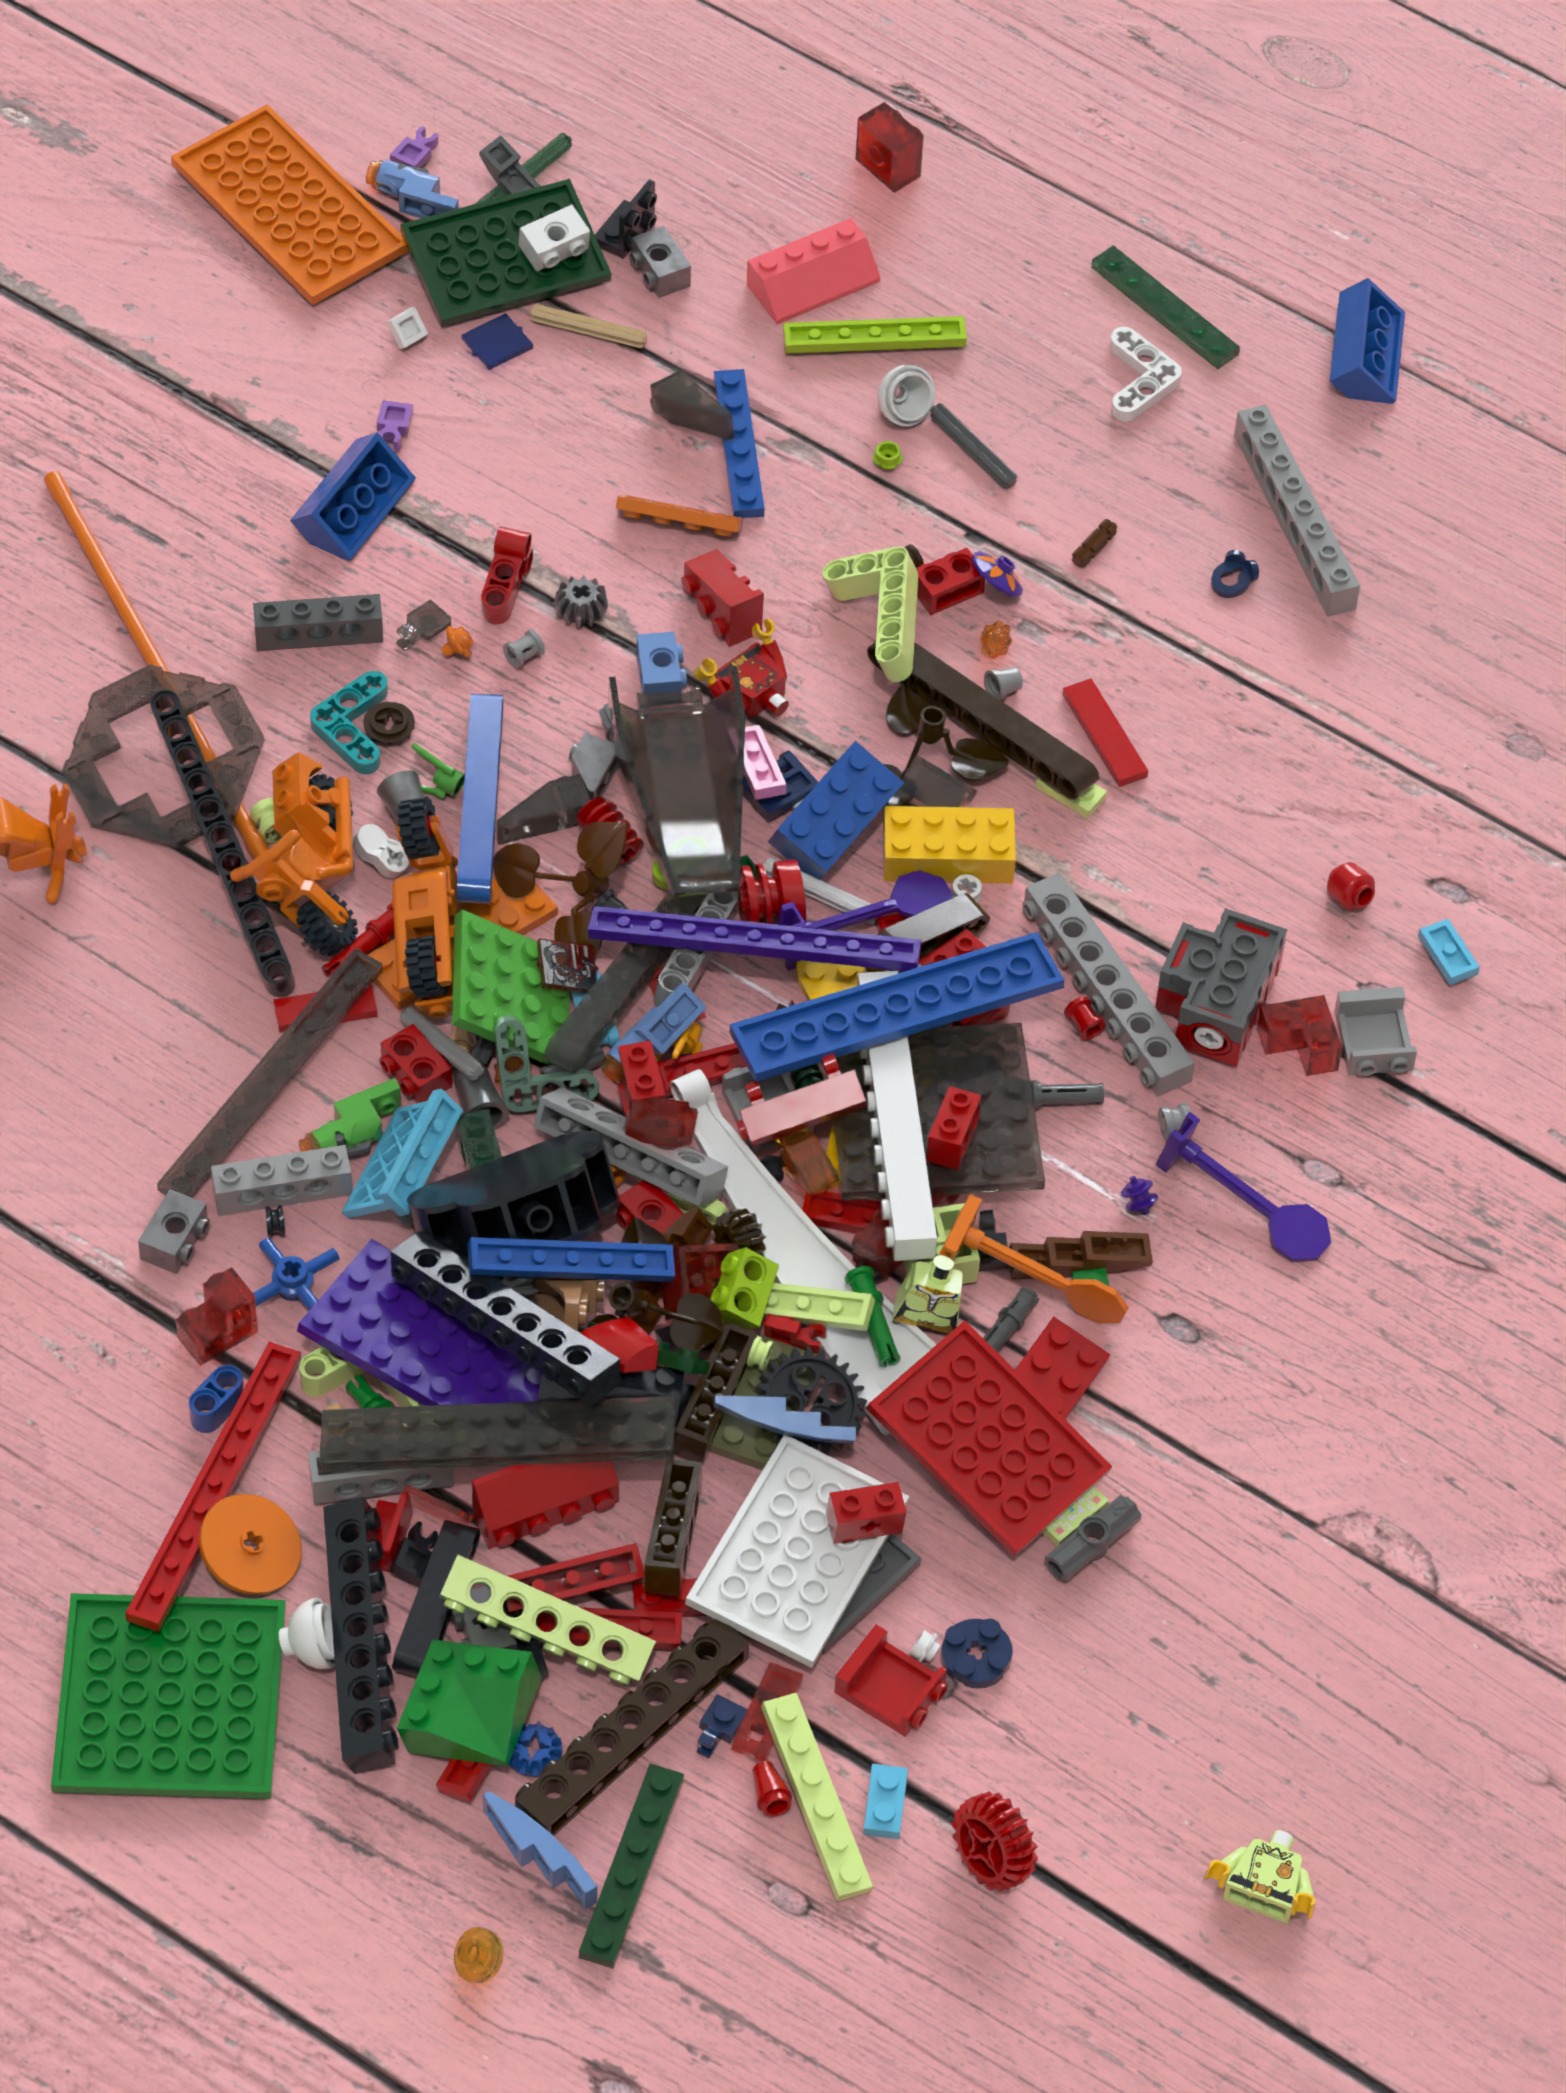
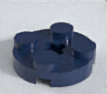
(976, 1634)

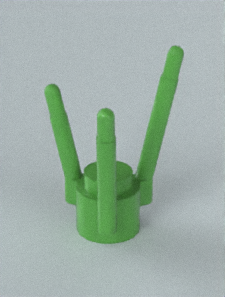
(446, 778)

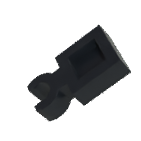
(413, 1555)

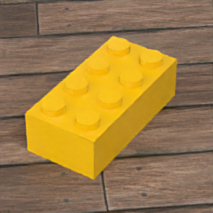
(949, 842)

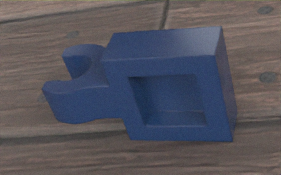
(719, 1722)

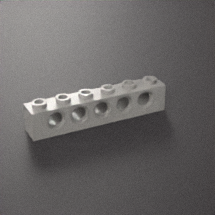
(672, 1169)

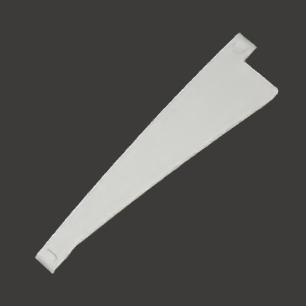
(796, 1243)

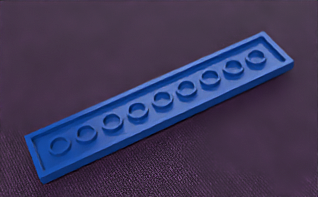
(896, 1006)

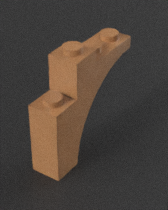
(569, 1298)

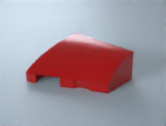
(626, 1341)

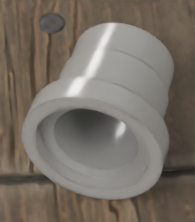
(1003, 681)

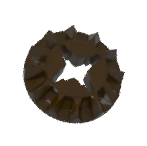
(377, 718)

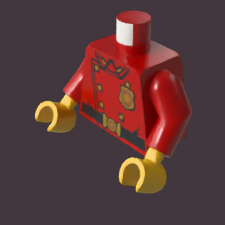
(759, 671)

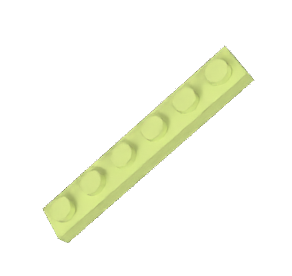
(816, 1797)

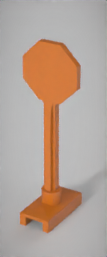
(1086, 1296)

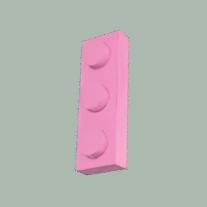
(760, 766)

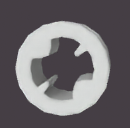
(971, 883)

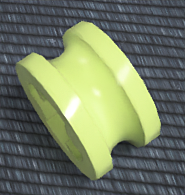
(760, 1353)

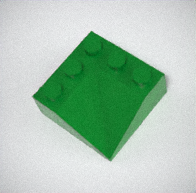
(469, 1702)

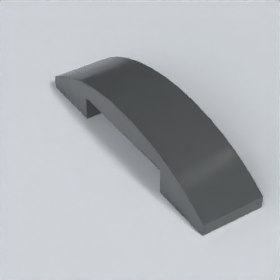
(504, 167)

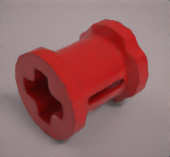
(1084, 1018)

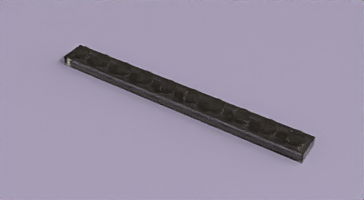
(271, 1074)

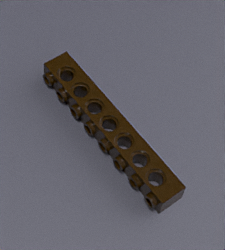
(713, 1639)

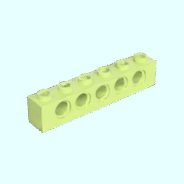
(634, 1646)

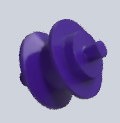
(1139, 1195)

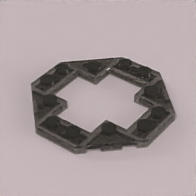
(97, 740)

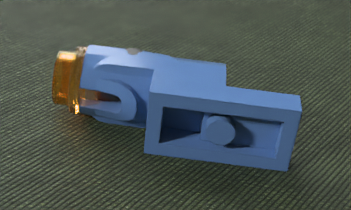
(414, 187)
(659, 1025)

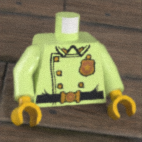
(1266, 1878)

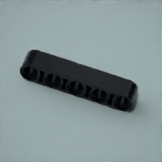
(428, 1616)

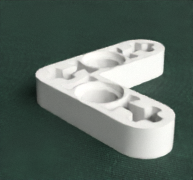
(1150, 373)

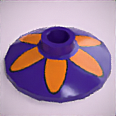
(998, 573)

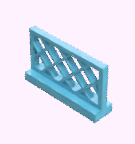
(404, 1156)

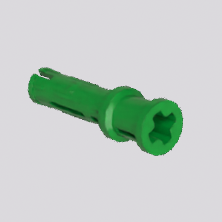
(862, 1281)

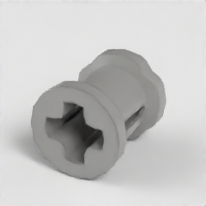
(523, 648)

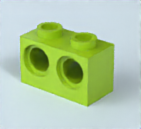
(749, 1292)

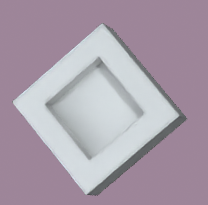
(407, 327)

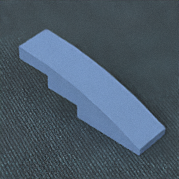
(772, 1415)
(532, 1842)

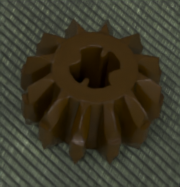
(741, 1228)

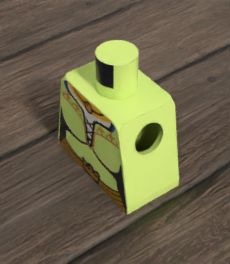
(930, 1296)

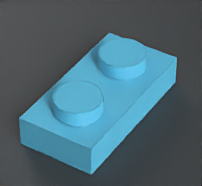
(1448, 951)
(885, 1801)

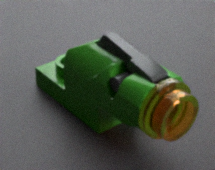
(356, 1120)

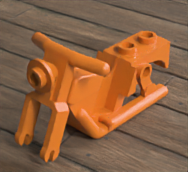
(33, 844)

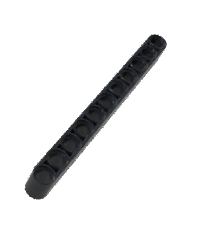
(226, 854)

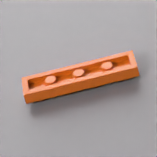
(666, 512)

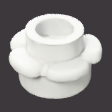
(925, 1647)

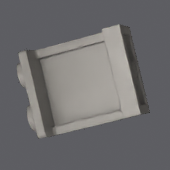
(1374, 1031)
(736, 1096)

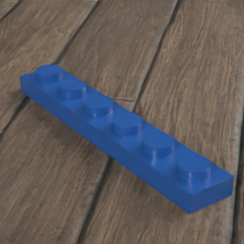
(741, 450)
(571, 1259)

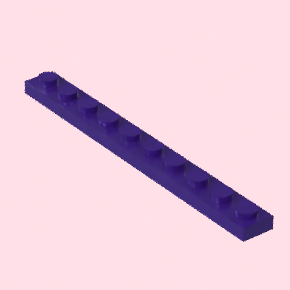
(754, 939)

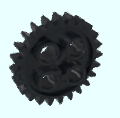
(782, 1382)

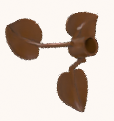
(598, 845)

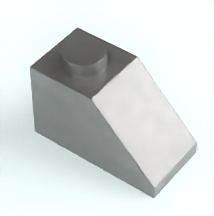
(595, 762)

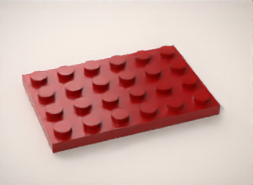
(989, 1438)

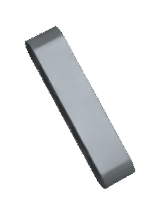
(688, 964)

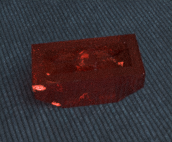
(661, 1122)

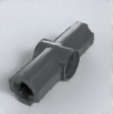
(1080, 1550)

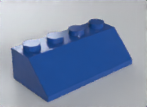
(1367, 344)
(353, 497)

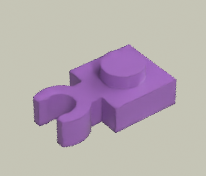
(416, 151)
(394, 421)

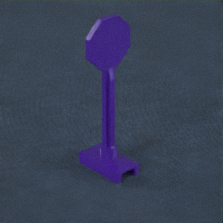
(910, 896)
(1294, 1230)

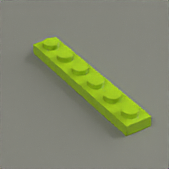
(874, 334)

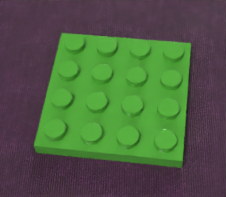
(499, 977)

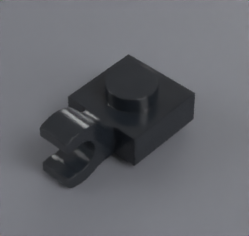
(988, 1226)

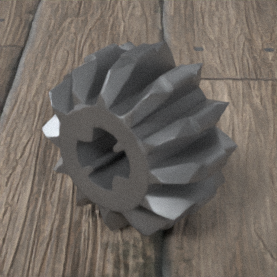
(581, 601)

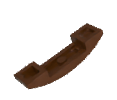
(689, 1229)

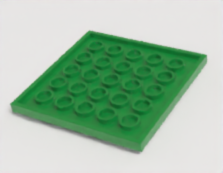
(171, 1706)

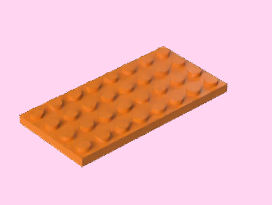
(290, 204)

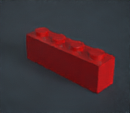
(583, 1575)

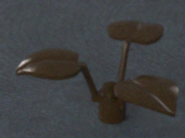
(912, 713)
(697, 1316)

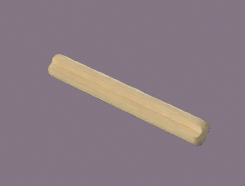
(588, 326)

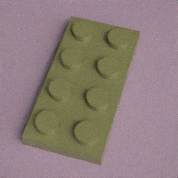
(743, 1440)

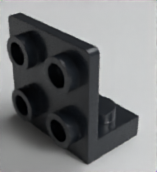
(629, 221)

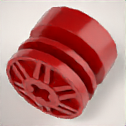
(766, 895)

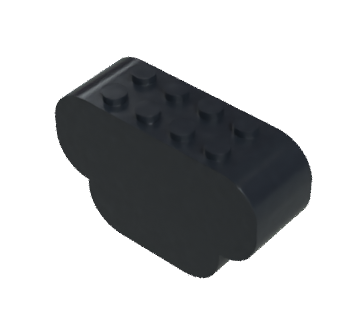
(531, 1194)

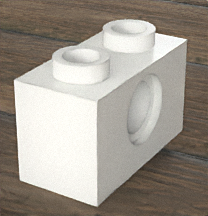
(563, 225)

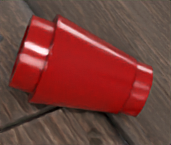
(771, 1791)

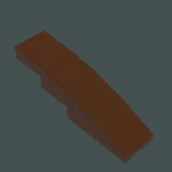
(1091, 1251)

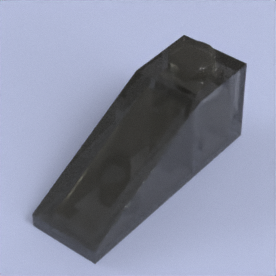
(690, 406)
(544, 811)

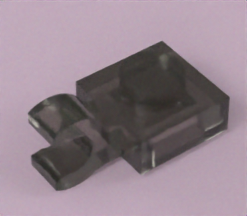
(423, 621)

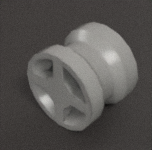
(1172, 1118)

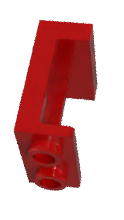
(640, 1074)
(889, 1683)

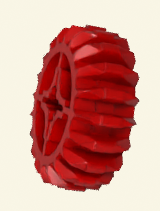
(994, 1841)

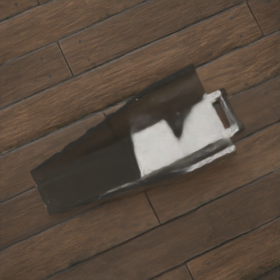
(686, 782)

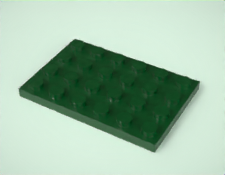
(474, 258)

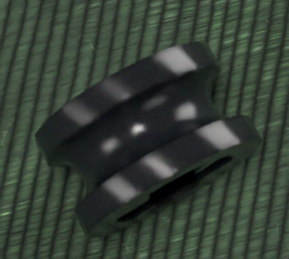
(275, 1220)

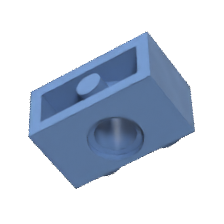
(659, 663)

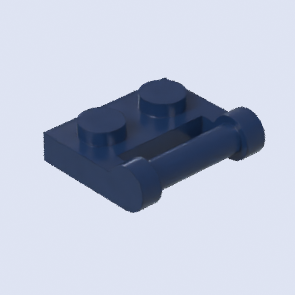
(798, 785)

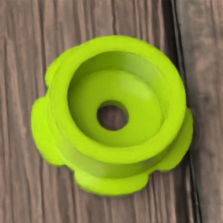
(887, 455)

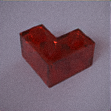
(1303, 1027)
(695, 1272)
(221, 1321)

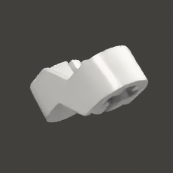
(382, 852)

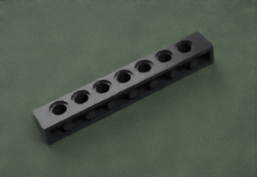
(506, 1318)
(377, 1747)

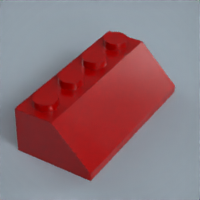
(539, 1496)

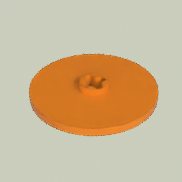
(242, 1567)

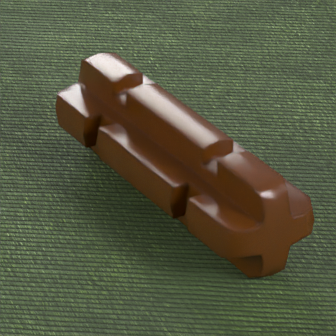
(1094, 543)

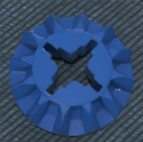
(548, 1742)

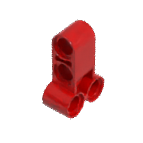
(512, 559)

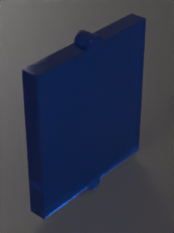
(497, 341)

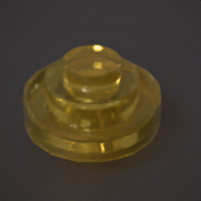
(478, 1955)

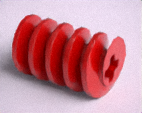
(601, 811)

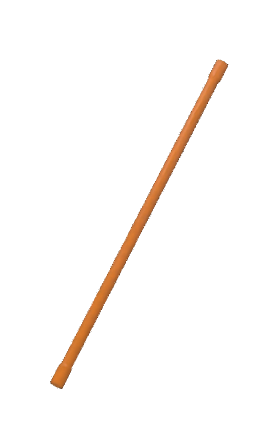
(62, 495)

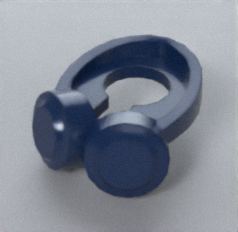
(1234, 561)

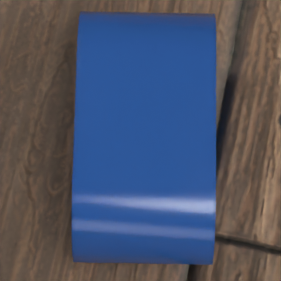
(214, 1397)

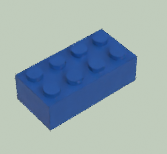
(836, 811)

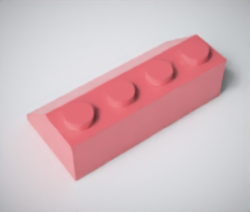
(812, 271)

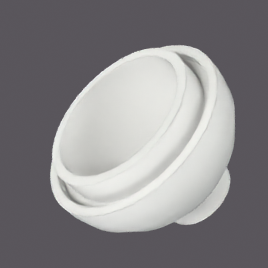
(914, 397)
(310, 1635)

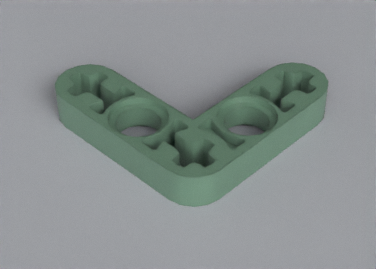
(522, 1078)

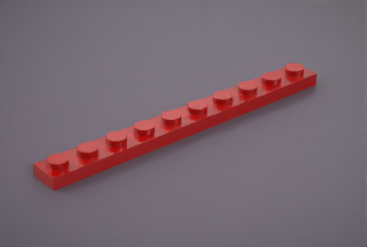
(214, 1482)

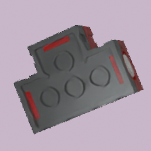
(1220, 983)

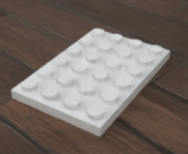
(777, 1561)

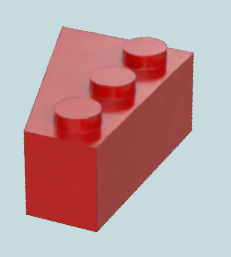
(723, 596)

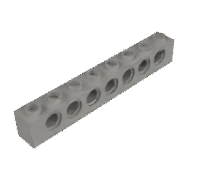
(1297, 510)
(1096, 963)

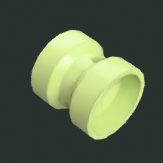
(263, 817)

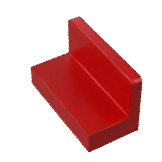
(394, 1526)

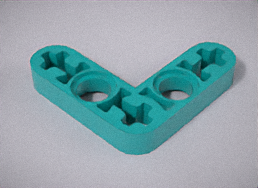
(342, 718)

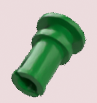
(365, 1395)

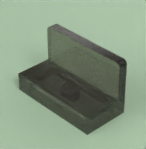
(934, 785)

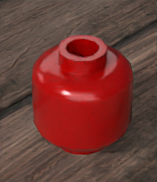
(1351, 886)

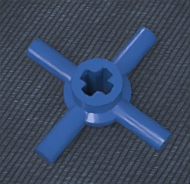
(291, 1275)

